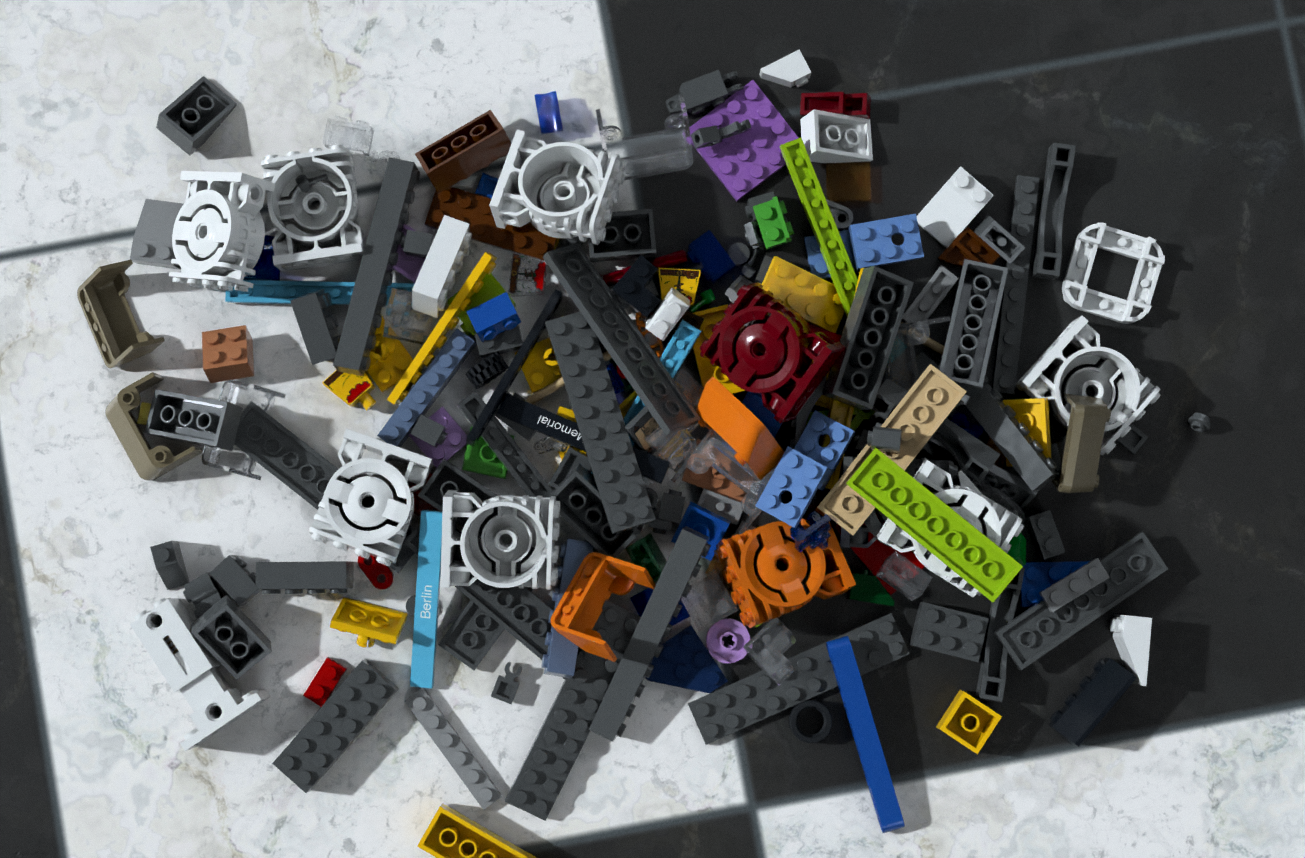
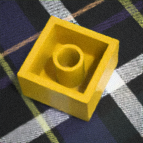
(968, 721)

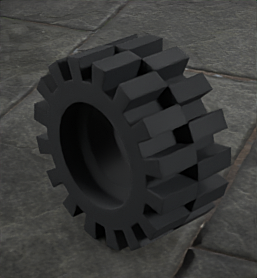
(486, 370)

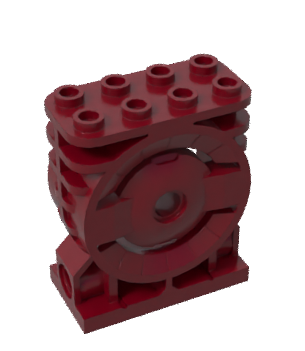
(743, 361)

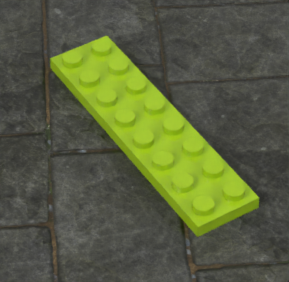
(934, 525)

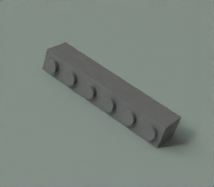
(1011, 437)

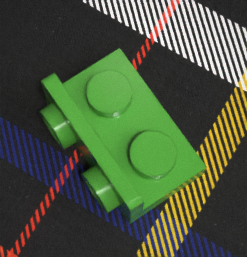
(772, 223)

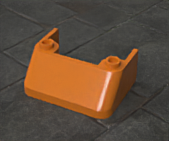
(738, 428)
(583, 599)

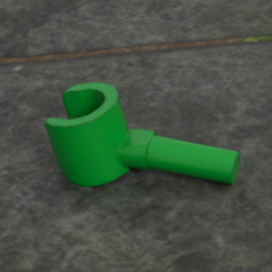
(707, 297)

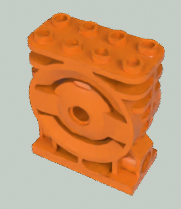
(757, 602)

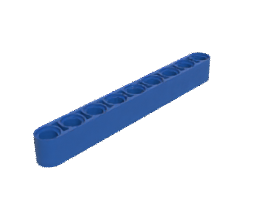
(865, 734)

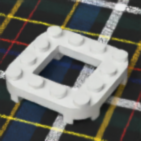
(1149, 264)

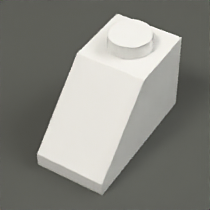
(788, 70)

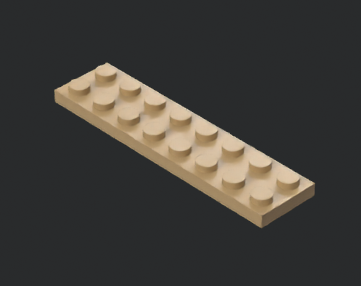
(919, 418)

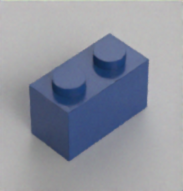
(493, 317)

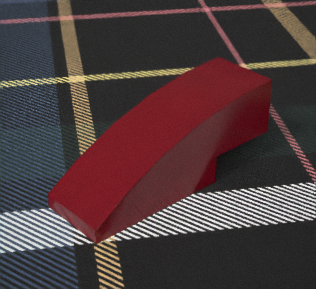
(837, 102)

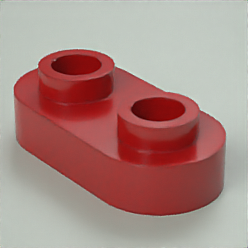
(374, 570)

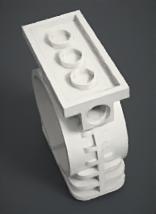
(537, 166)
(340, 171)
(219, 230)
(1133, 389)
(999, 522)
(383, 542)
(536, 571)

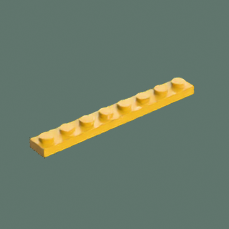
(448, 321)

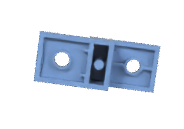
(871, 244)
(805, 469)

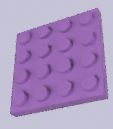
(748, 157)

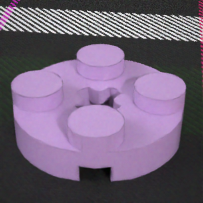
(716, 645)

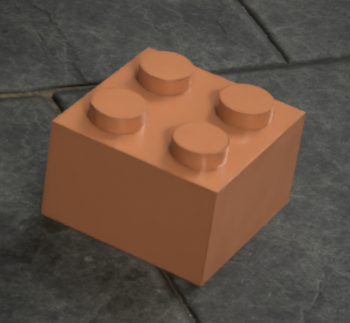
(227, 354)

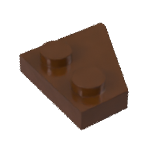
(968, 246)

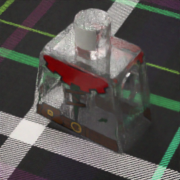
(529, 276)

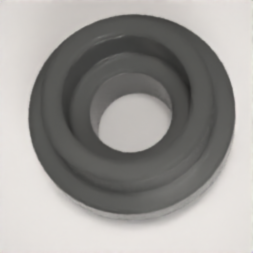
(1199, 422)

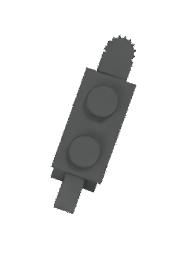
(704, 92)

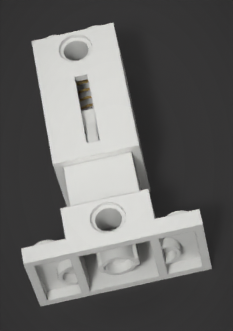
(192, 670)

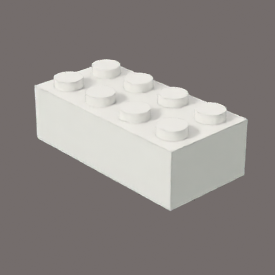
(441, 266)

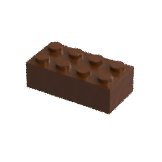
(464, 151)

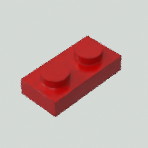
(325, 681)

